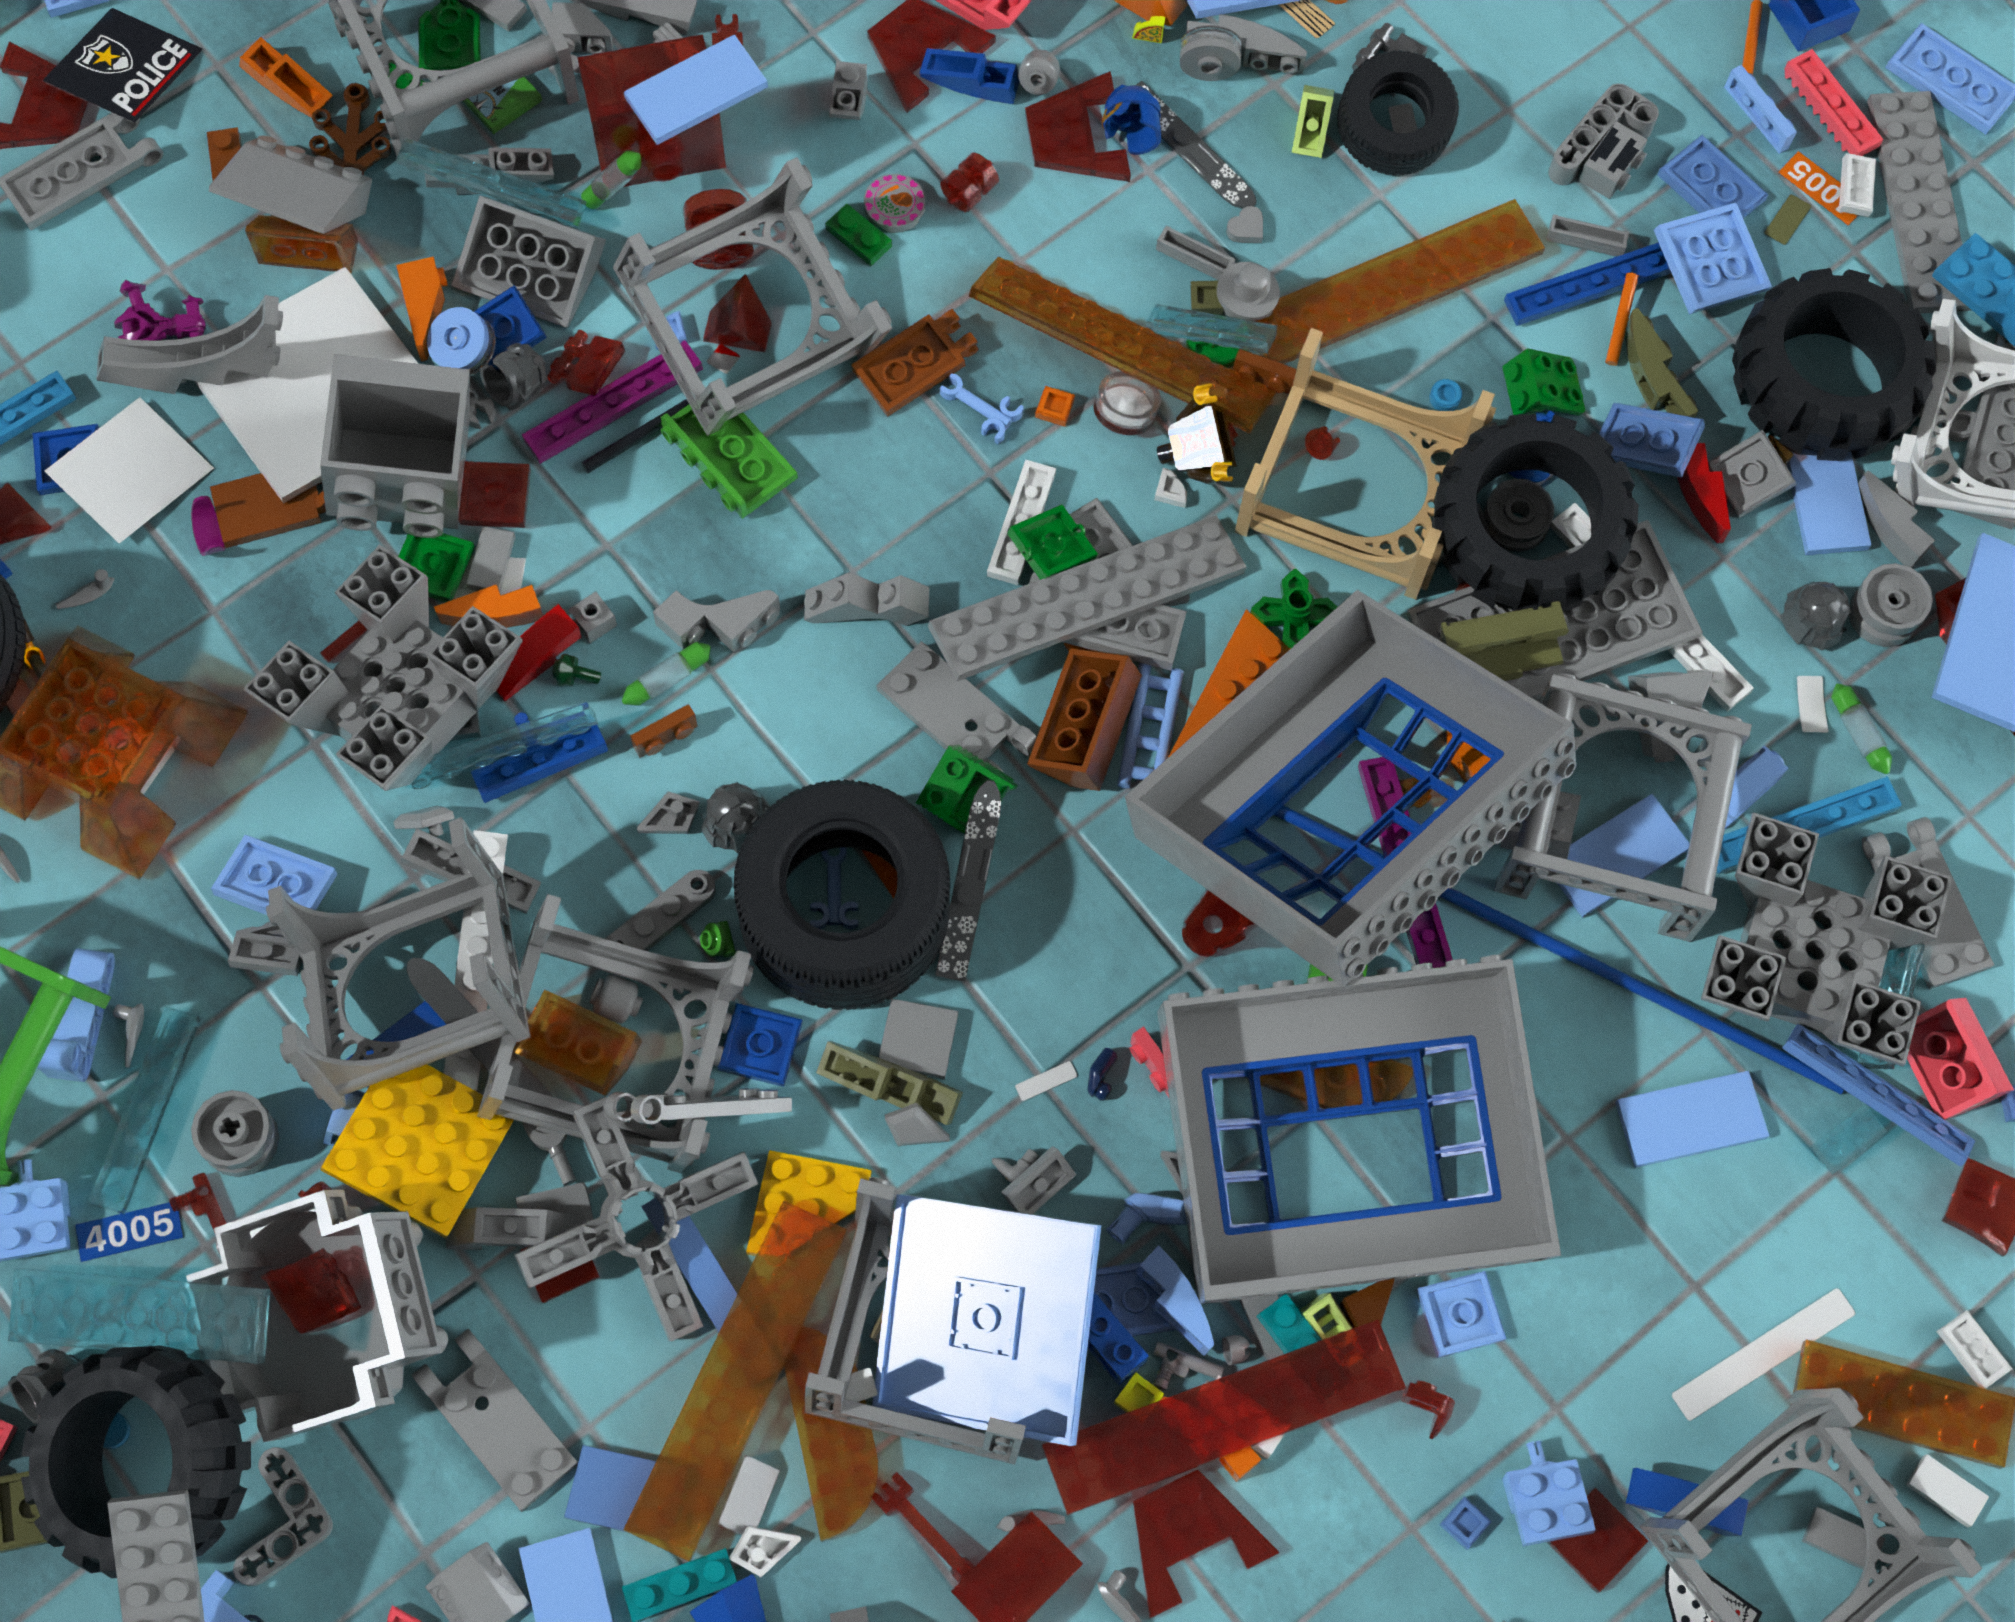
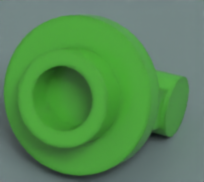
(717, 940)

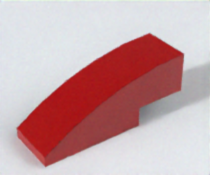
(1706, 495)
(539, 649)

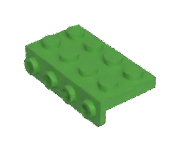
(732, 460)

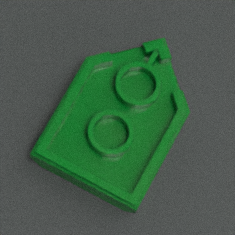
(448, 37)

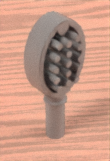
(553, 1143)

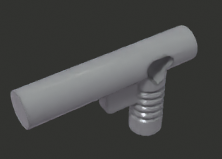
(1181, 1365)

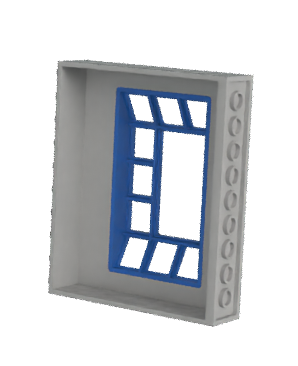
(1295, 725)
(1358, 1024)

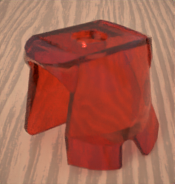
(1210, 944)

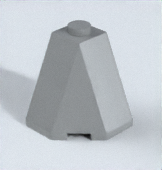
(1683, 689)

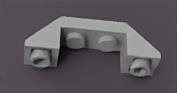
(508, 1227)

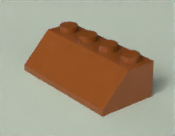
(1085, 718)

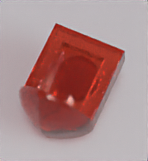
(1425, 1397)

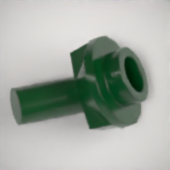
(567, 669)

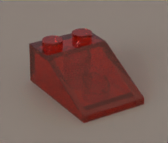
(1018, 1574)

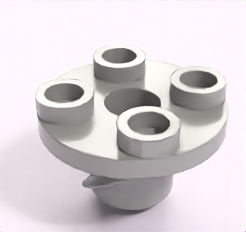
(1248, 291)

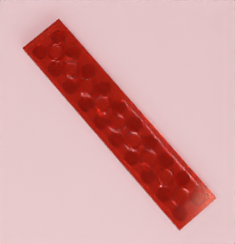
(1223, 1417)

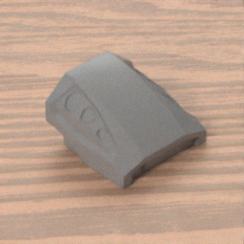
(478, 1589)

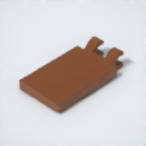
(914, 361)
(252, 510)

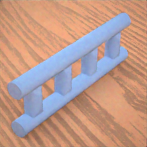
(1138, 711)

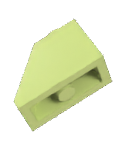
(1313, 121)

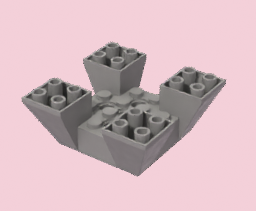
(400, 685)
(1848, 1007)

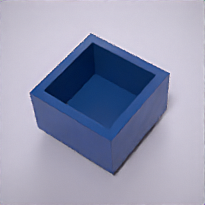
(1814, 20)

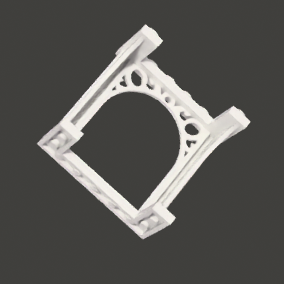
(1956, 354)

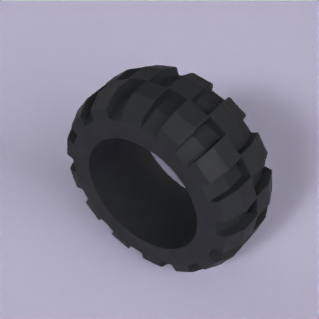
(1859, 314)
(1547, 448)
(70, 1437)

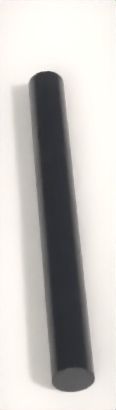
(629, 440)

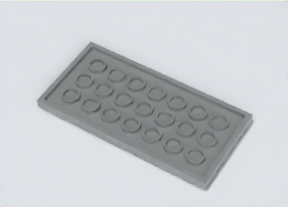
(1626, 622)

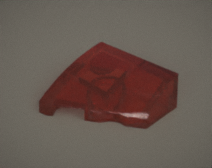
(18, 517)

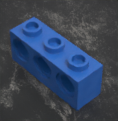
(1113, 1344)

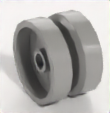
(1890, 605)
(223, 1117)

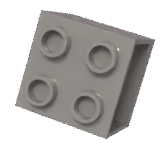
(395, 444)

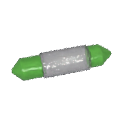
(612, 179)
(666, 674)
(1862, 728)

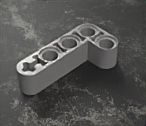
(1628, 110)

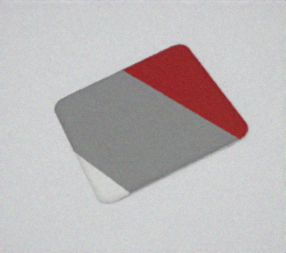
(723, 358)

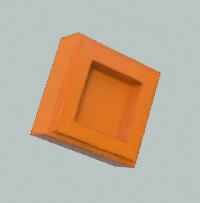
(1055, 406)

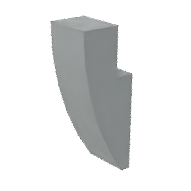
(1892, 520)

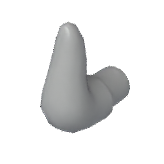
(1012, 1172)

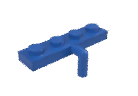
(537, 762)

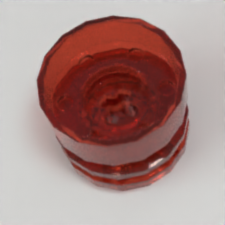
(708, 206)

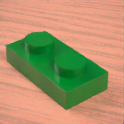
(858, 234)

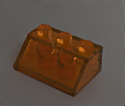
(295, 246)
(578, 1043)

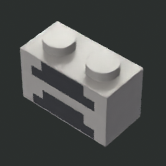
(1613, 160)

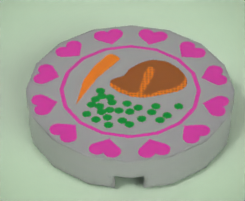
(894, 203)

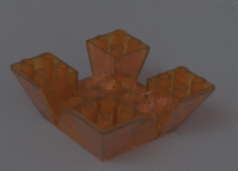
(106, 780)

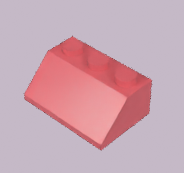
(1955, 1060)

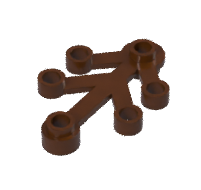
(352, 140)

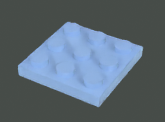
(1712, 258)

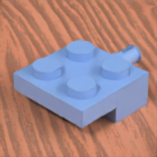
(33, 1215)
(1548, 1499)

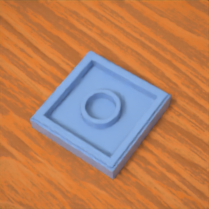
(1461, 1314)

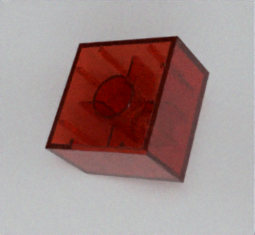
(618, 127)

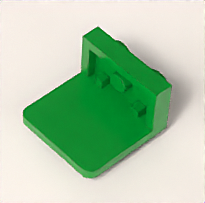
(1543, 382)

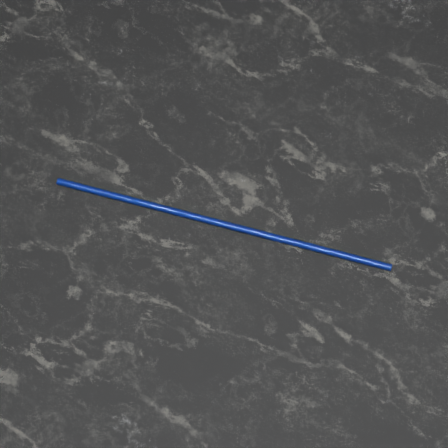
(1586, 961)

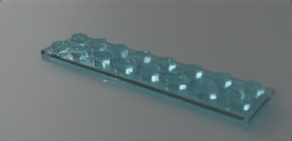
(136, 1312)

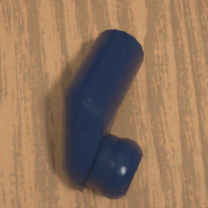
(1097, 1073)

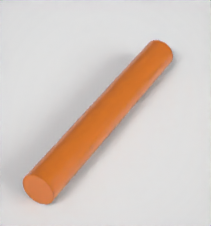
(1752, 36)
(1621, 319)

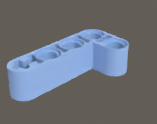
(75, 1040)

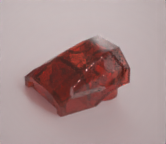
(312, 1291)

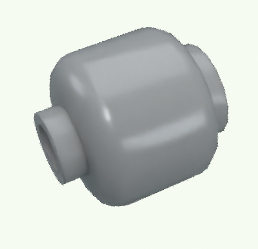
(1039, 72)
(615, 998)

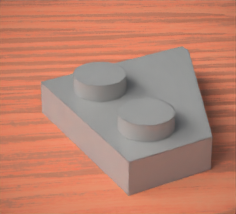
(264, 950)

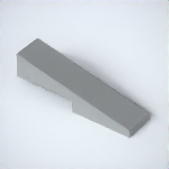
(675, 12)
(440, 861)

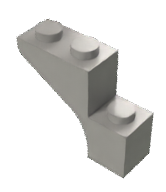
(858, 598)
(730, 621)

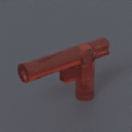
(200, 1204)

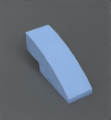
(1177, 1299)

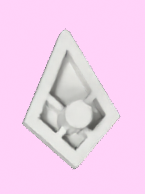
(762, 1549)

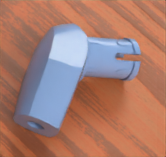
(1149, 1208)

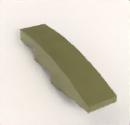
(888, 1081)

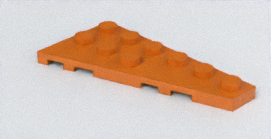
(1244, 660)

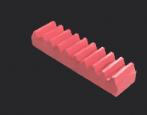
(1832, 104)

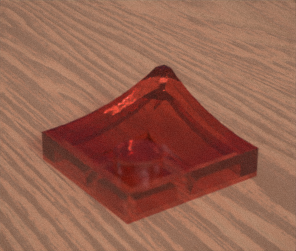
(1983, 1206)

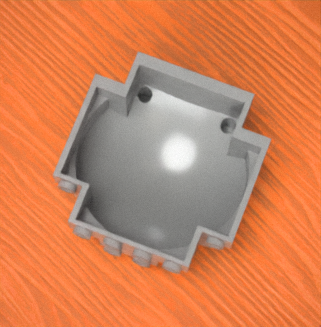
(348, 1363)

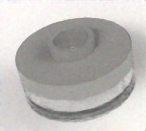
(1210, 53)

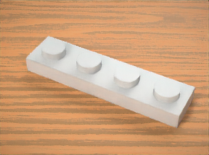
(1027, 501)

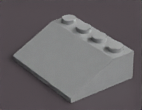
(293, 185)
(537, 255)

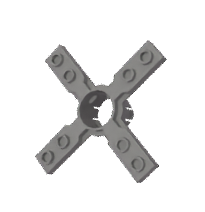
(605, 1234)

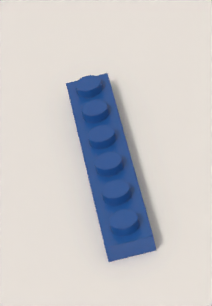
(1585, 284)

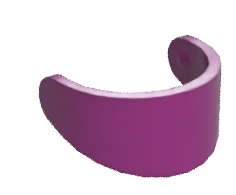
(206, 526)

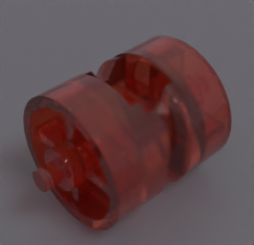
(969, 182)

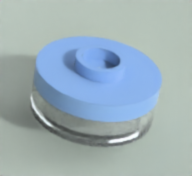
(461, 340)

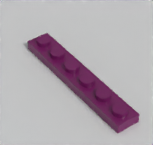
(604, 408)

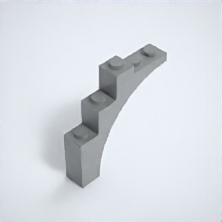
(164, 364)

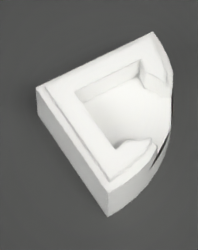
(1170, 489)

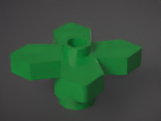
(1295, 610)

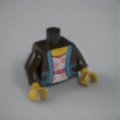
(1200, 440)

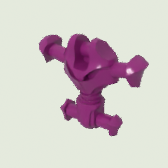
(143, 323)

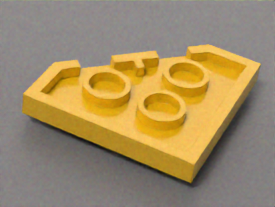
(808, 1183)

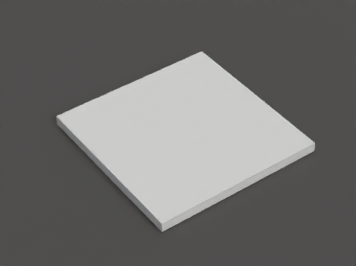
(284, 414)

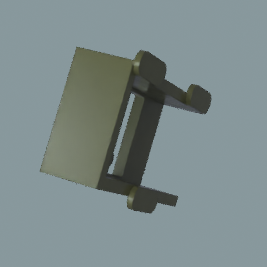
(1510, 640)

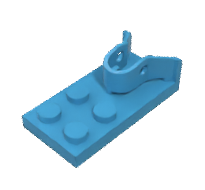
(1983, 283)

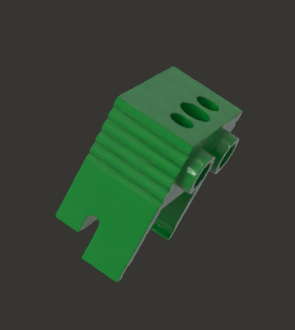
(956, 782)

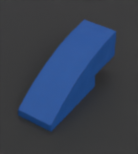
(971, 74)
(1661, 1492)

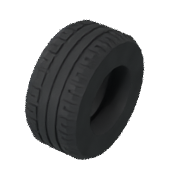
(1405, 75)

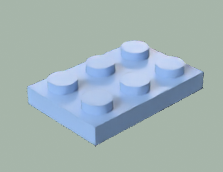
(263, 866)

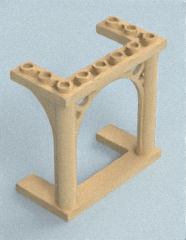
(1444, 428)

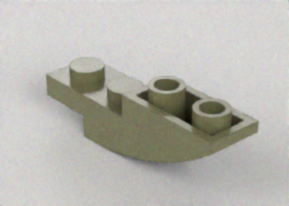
(1649, 365)

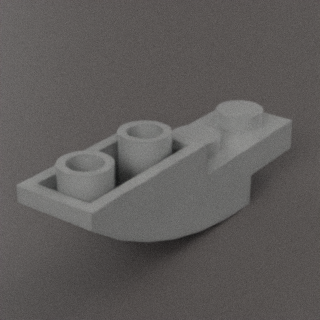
(1262, 45)
(525, 163)

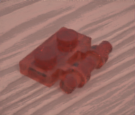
(593, 367)

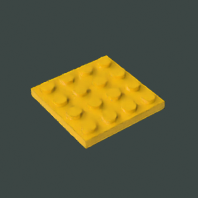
(418, 1146)

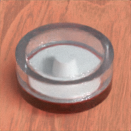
(1126, 404)

